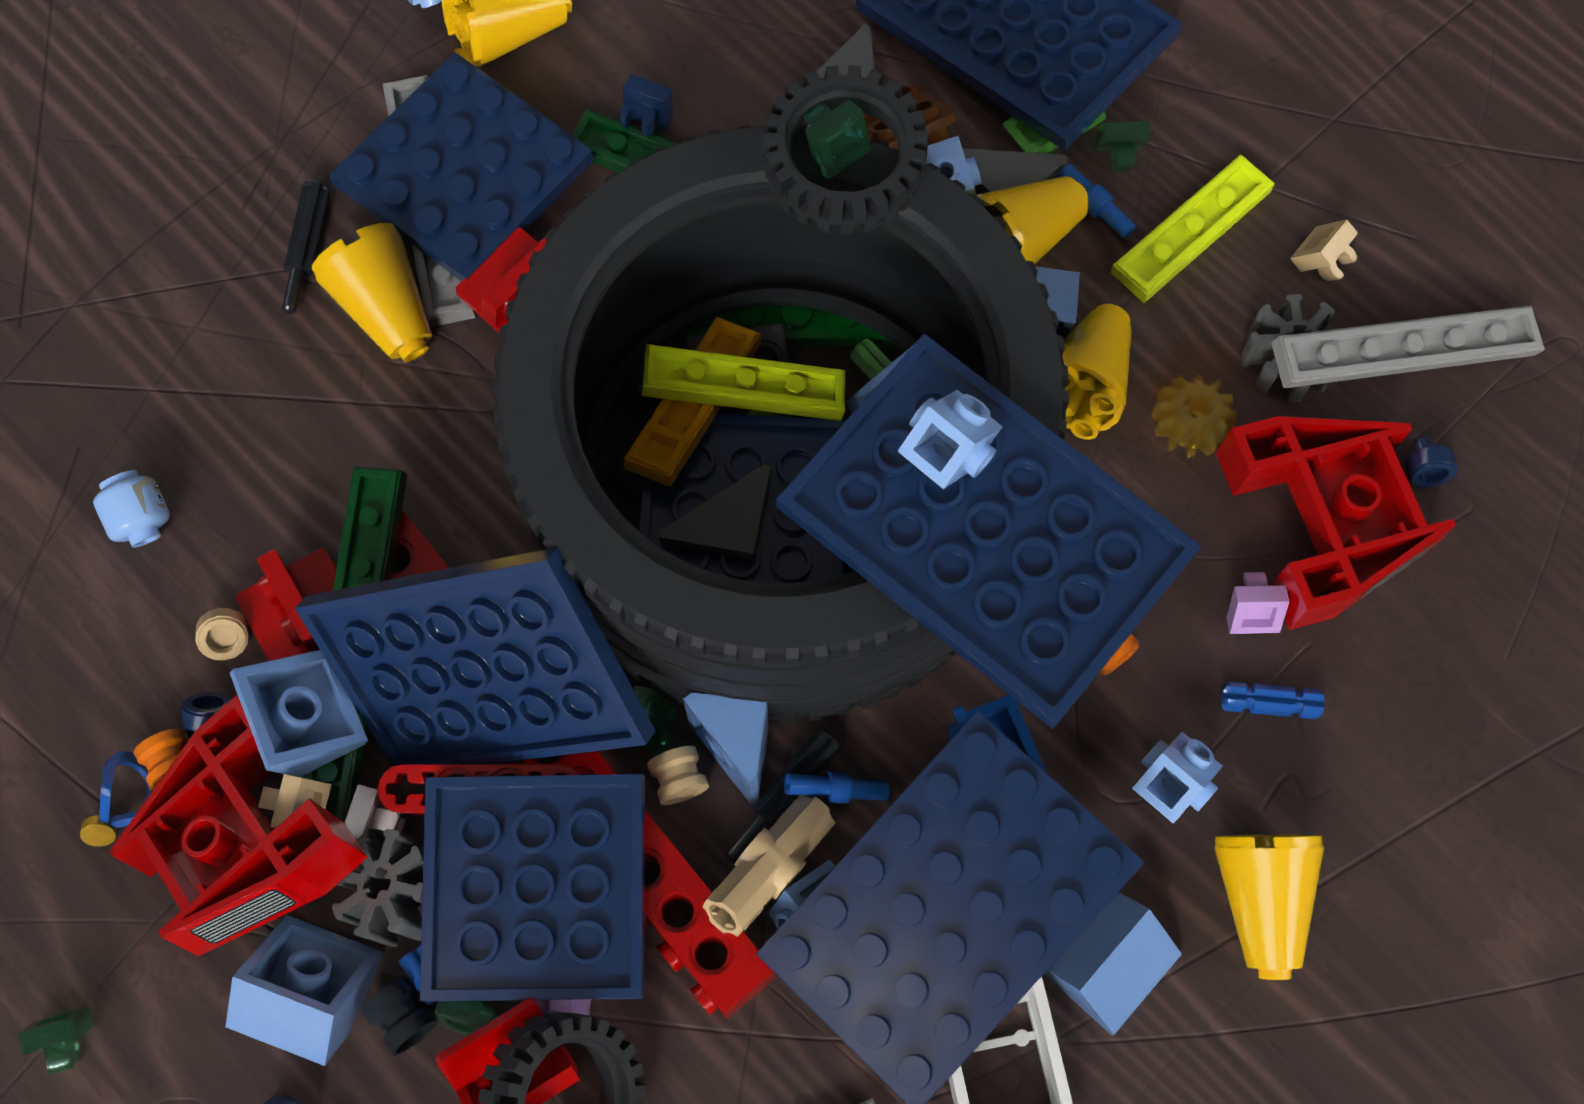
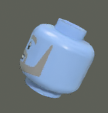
(131, 508)

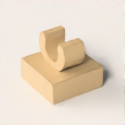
(1324, 247)
(291, 795)

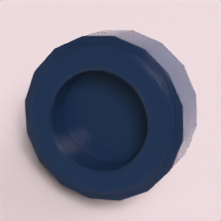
(1430, 464)
(200, 708)

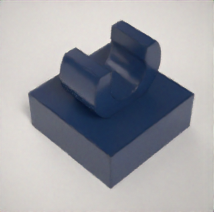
(646, 104)

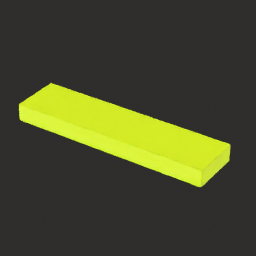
(1192, 228)
(743, 382)

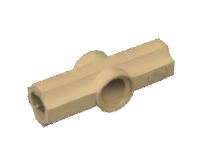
(768, 865)

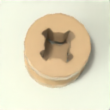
(678, 775)

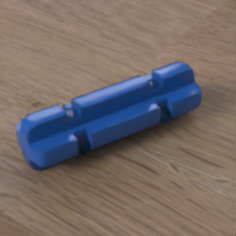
(1272, 700)

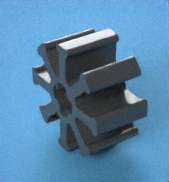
(1268, 327)
(385, 890)

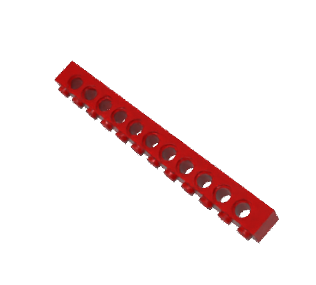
(743, 972)

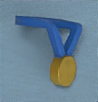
(101, 828)

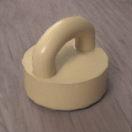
(221, 634)

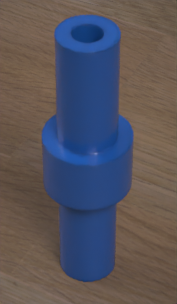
(1101, 203)
(836, 787)

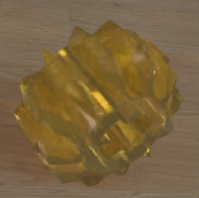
(1175, 412)

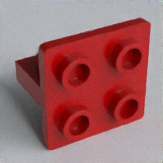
(496, 279)
(272, 601)
(467, 1059)

